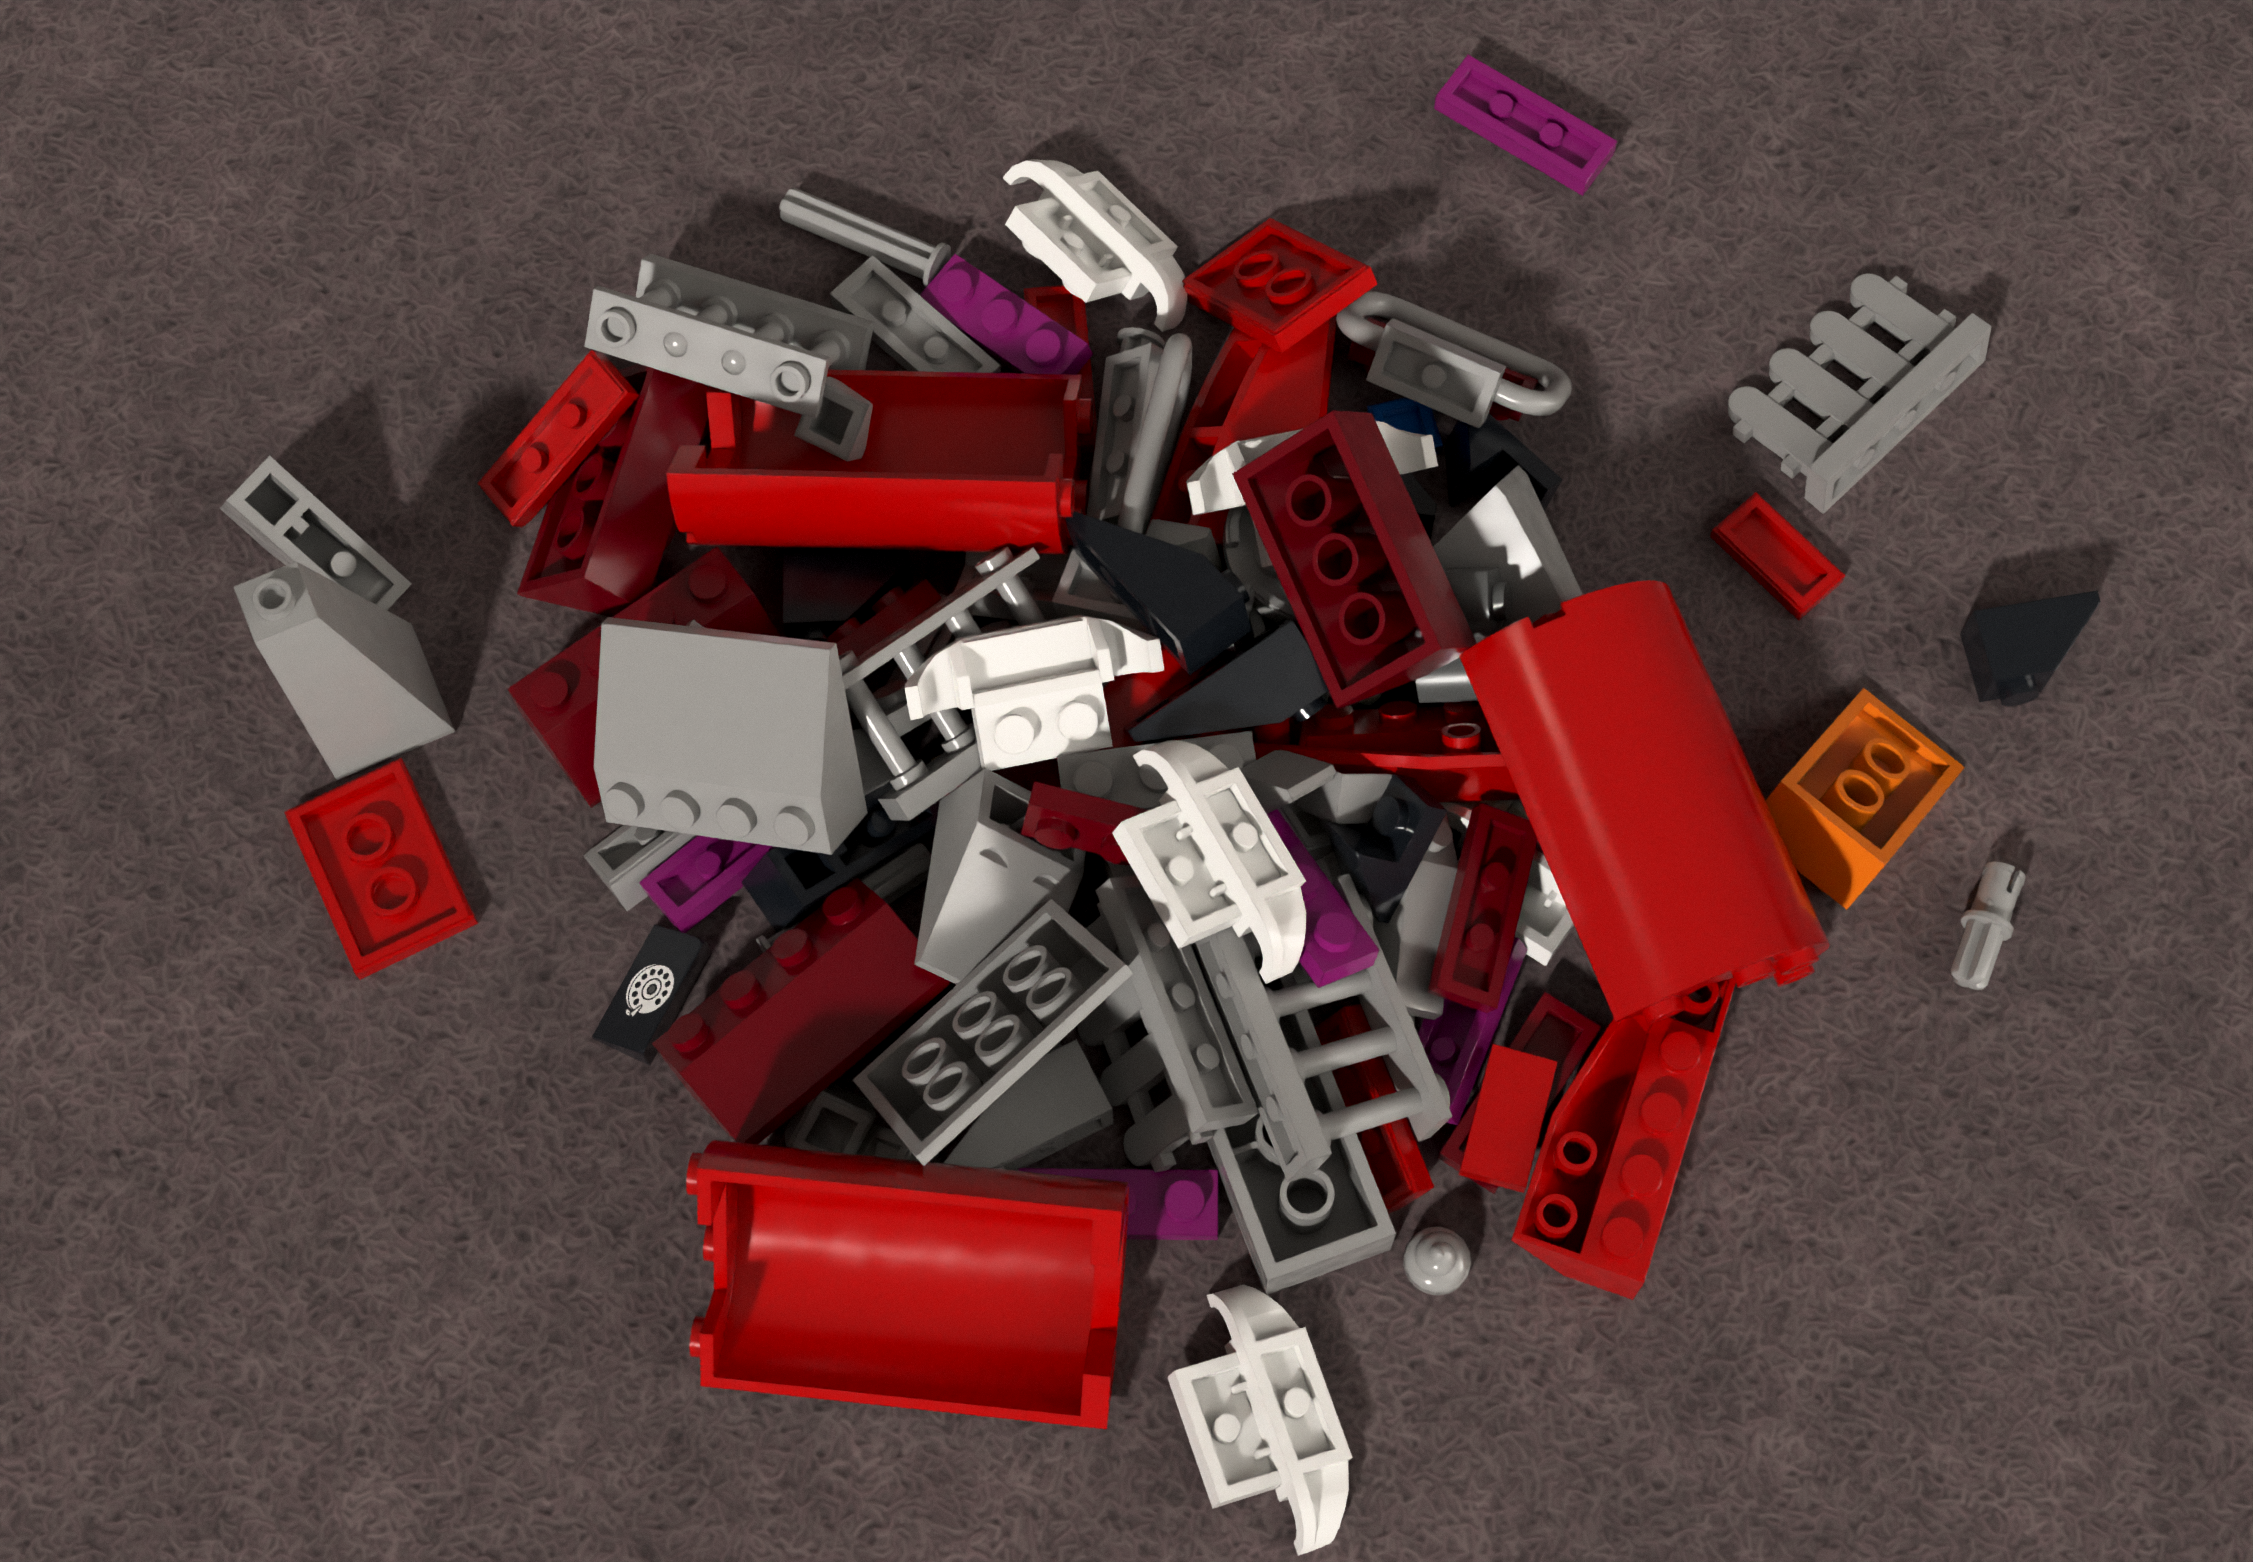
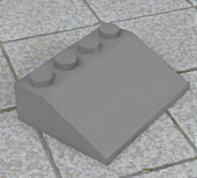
(725, 736)
(990, 1030)

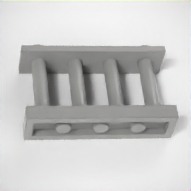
(728, 334)
(913, 782)
(1279, 1072)

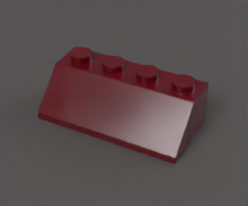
(615, 509)
(1353, 557)
(563, 692)
(800, 1014)

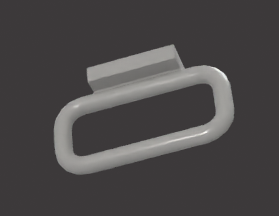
(1448, 362)
(1158, 434)

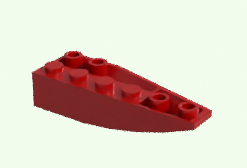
(1245, 397)
(1438, 746)
(1620, 1145)

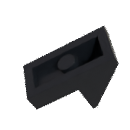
(1485, 455)
(1391, 846)

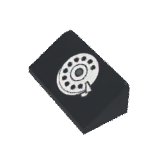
(653, 992)

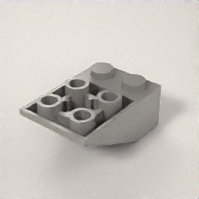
(987, 876)

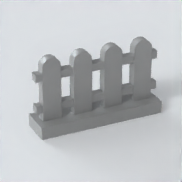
(1866, 428)
(1183, 1037)

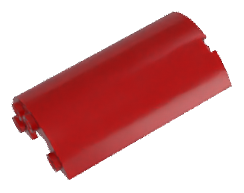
(942, 469)
(1643, 801)
(910, 1282)

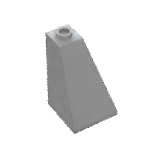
(1515, 535)
(344, 668)

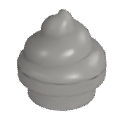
(1437, 1260)

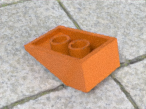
(1858, 796)

